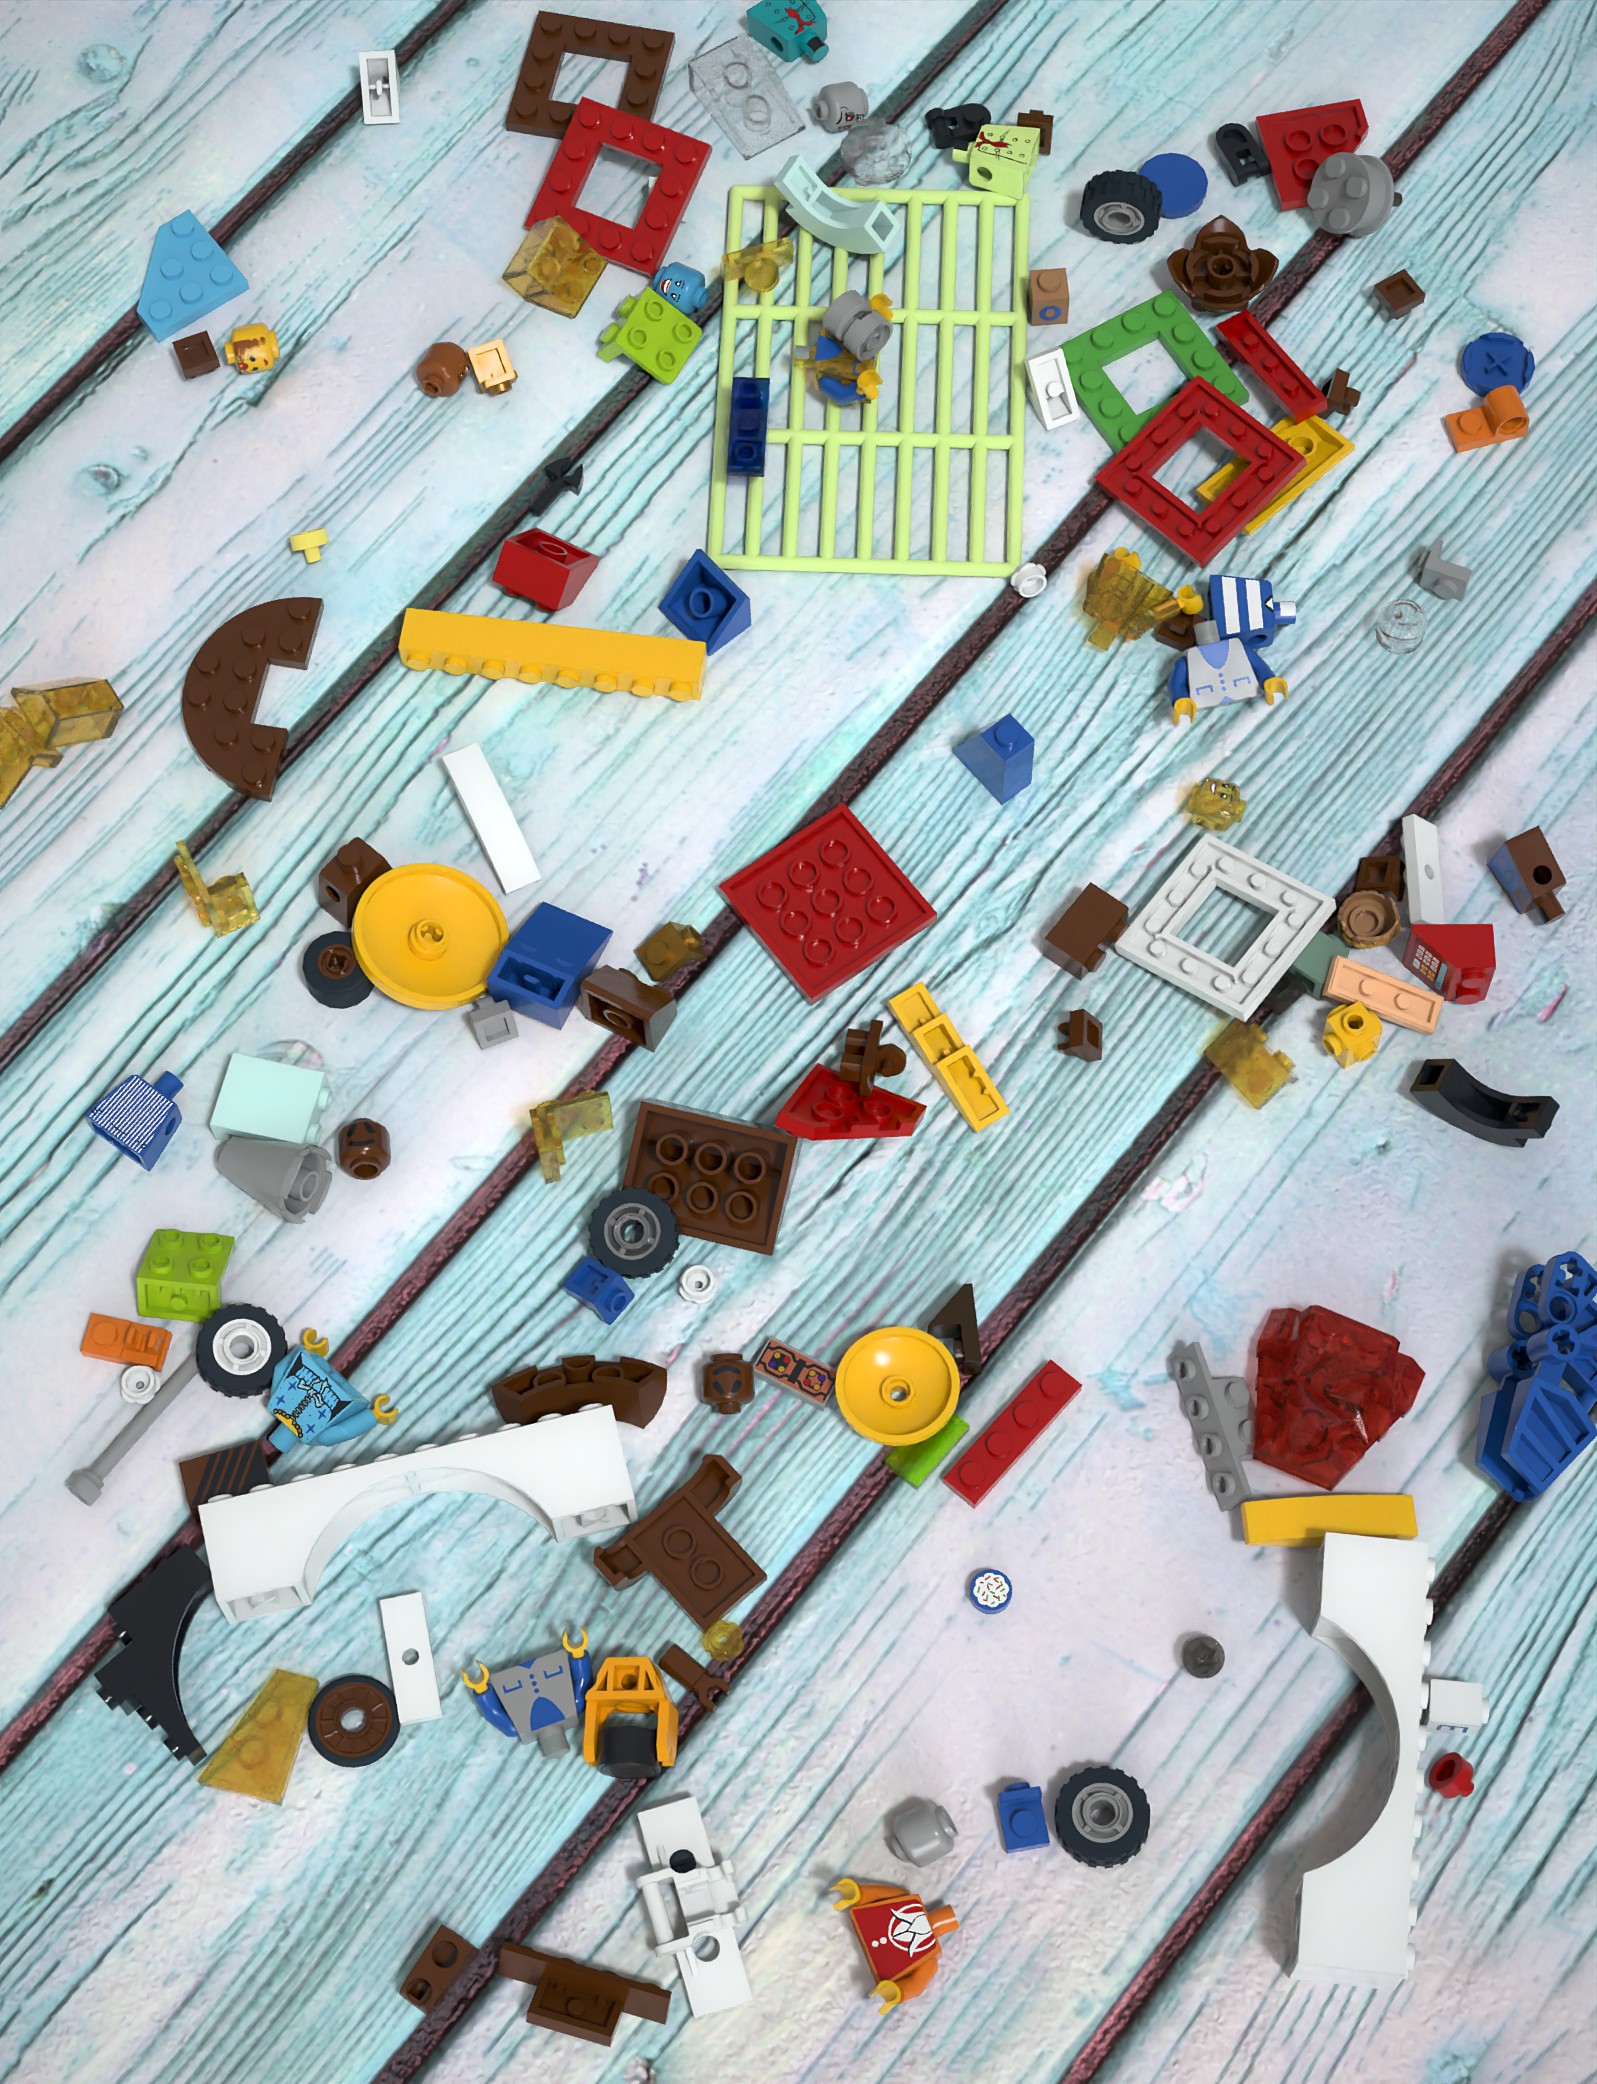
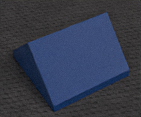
(707, 604)

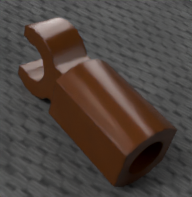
(692, 1675)

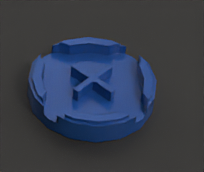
(1180, 182)
(1496, 362)

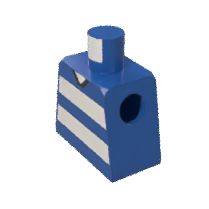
(1247, 609)

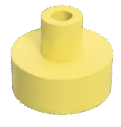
(310, 542)

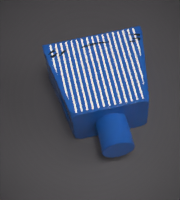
(139, 1117)

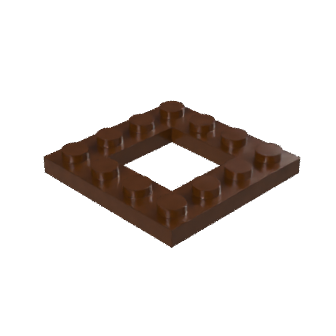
(554, 35)

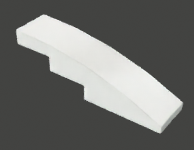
(491, 818)

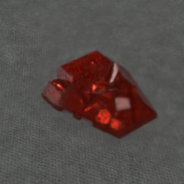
(1326, 1392)

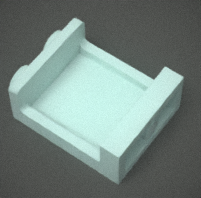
(271, 1102)

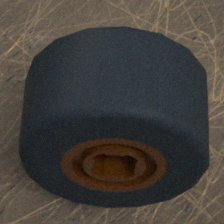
(336, 986)

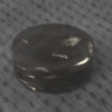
(1202, 1656)

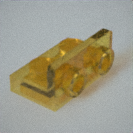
(1251, 1063)

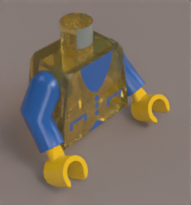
(837, 370)

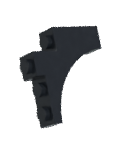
(147, 1671)

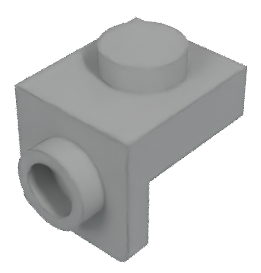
(1442, 576)

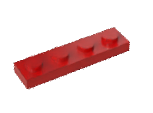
(1271, 367)
(1012, 1434)

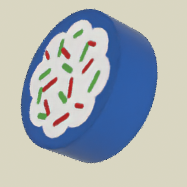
(990, 1591)

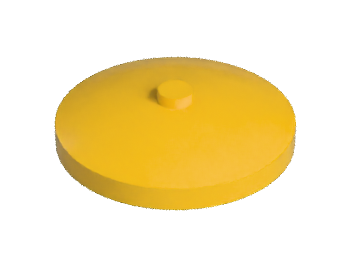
(428, 936)

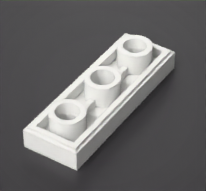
(1422, 871)
(406, 1636)

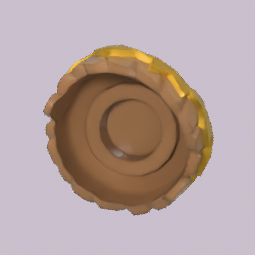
(1368, 920)

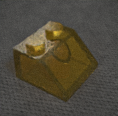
(70, 710)

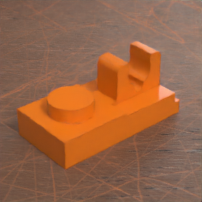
(126, 1342)

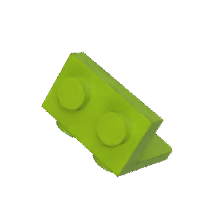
(651, 335)

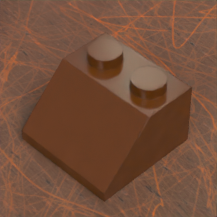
(628, 1006)

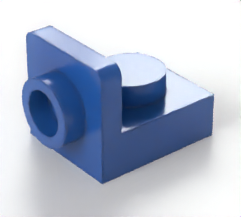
(599, 1289)
(1022, 1818)

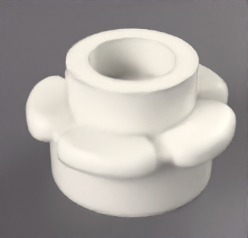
(1029, 579)
(694, 1275)
(137, 1375)

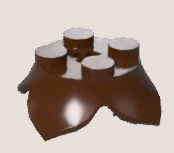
(1223, 251)

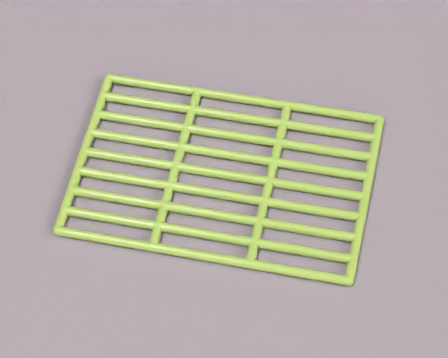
(869, 436)

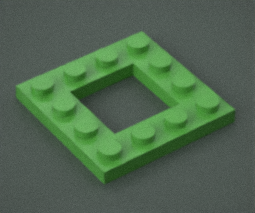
(1154, 319)

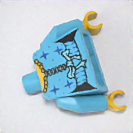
(318, 1401)

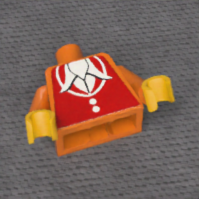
(895, 1937)

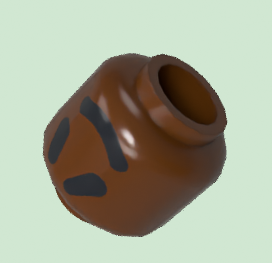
(364, 1149)
(727, 1383)

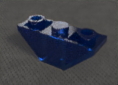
(749, 427)

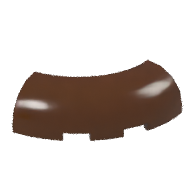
(631, 1386)

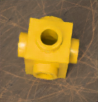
(1351, 1034)

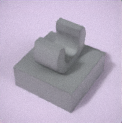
(493, 1022)

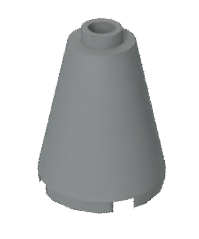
(278, 1174)

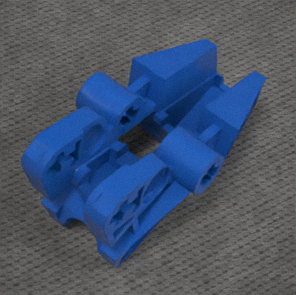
(1530, 1423)

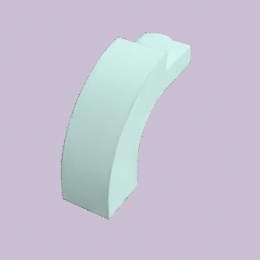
(835, 220)

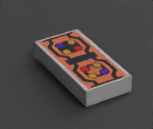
(796, 1373)

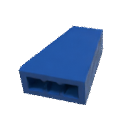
(999, 757)

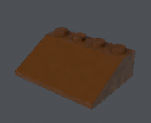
(715, 1171)

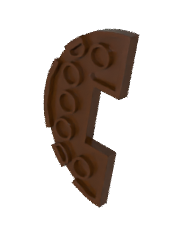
(227, 687)

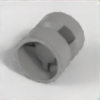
(857, 325)

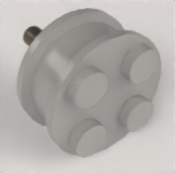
(1352, 194)

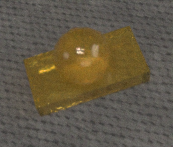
(758, 264)

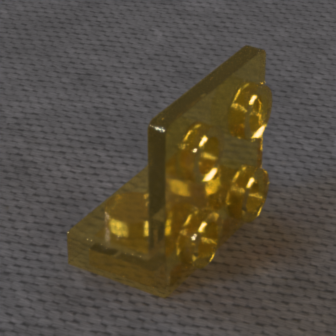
(225, 904)
(567, 1120)

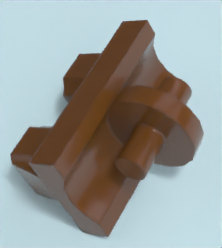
(866, 1056)

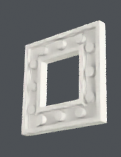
(1237, 989)

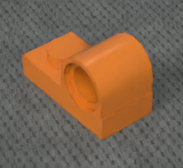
(1496, 421)

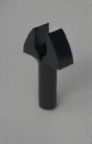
(555, 471)

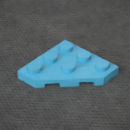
(185, 277)

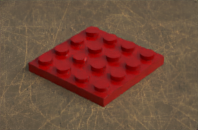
(827, 903)

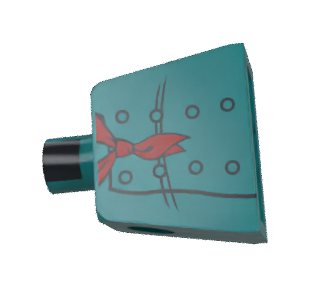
(789, 28)

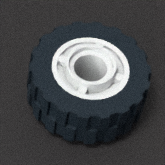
(235, 1326)

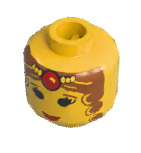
(252, 348)

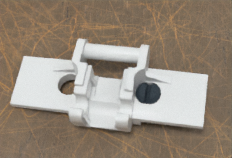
(708, 1902)

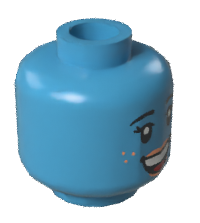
(681, 287)

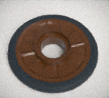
(358, 1747)

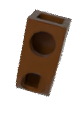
(437, 1970)

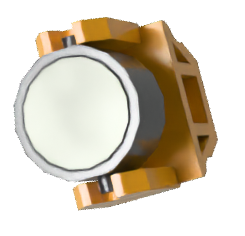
(629, 1752)

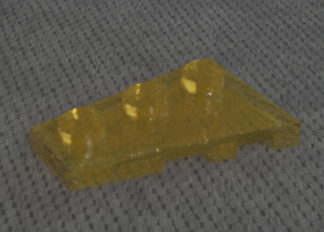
(266, 1741)

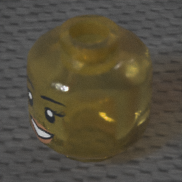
(1215, 804)

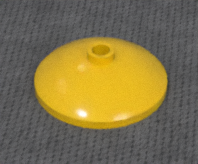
(891, 1363)

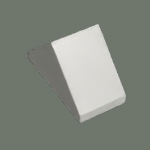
(380, 86)

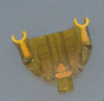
(1129, 600)

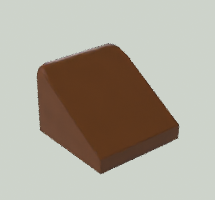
(1382, 875)

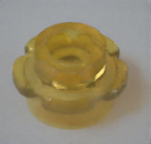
(727, 1651)

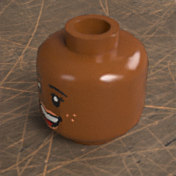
(443, 369)

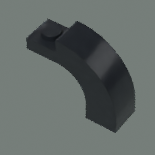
(1480, 1110)

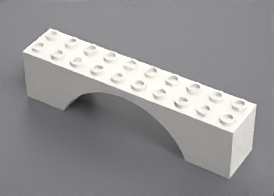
(277, 1540)
(1358, 1909)

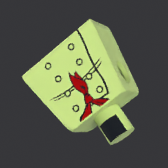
(1000, 158)

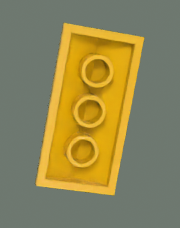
(1313, 439)

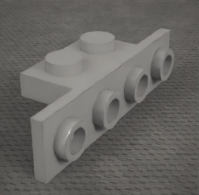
(1221, 1420)

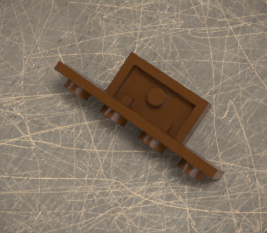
(578, 1997)

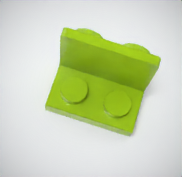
(183, 1275)

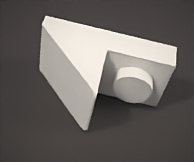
(1051, 388)

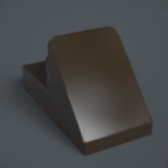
(960, 1320)

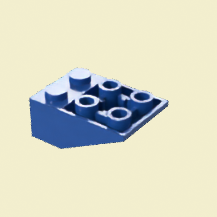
(547, 964)

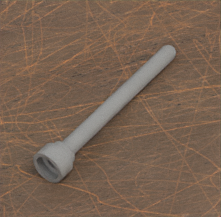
(87, 1484)

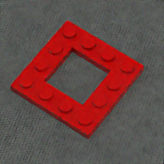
(681, 164)
(1204, 535)

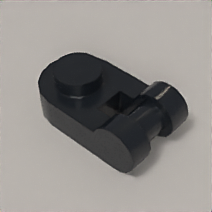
(966, 119)
(1234, 143)

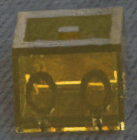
(555, 268)

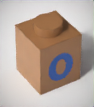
(1048, 296)

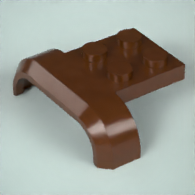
(688, 1549)

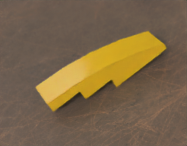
(947, 1057)
(1307, 1519)

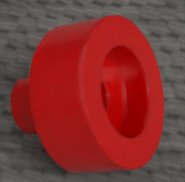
(1452, 1776)

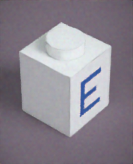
(1455, 1707)

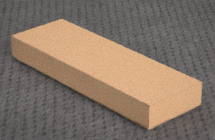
(1383, 995)

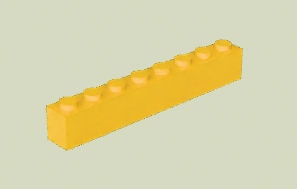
(553, 654)

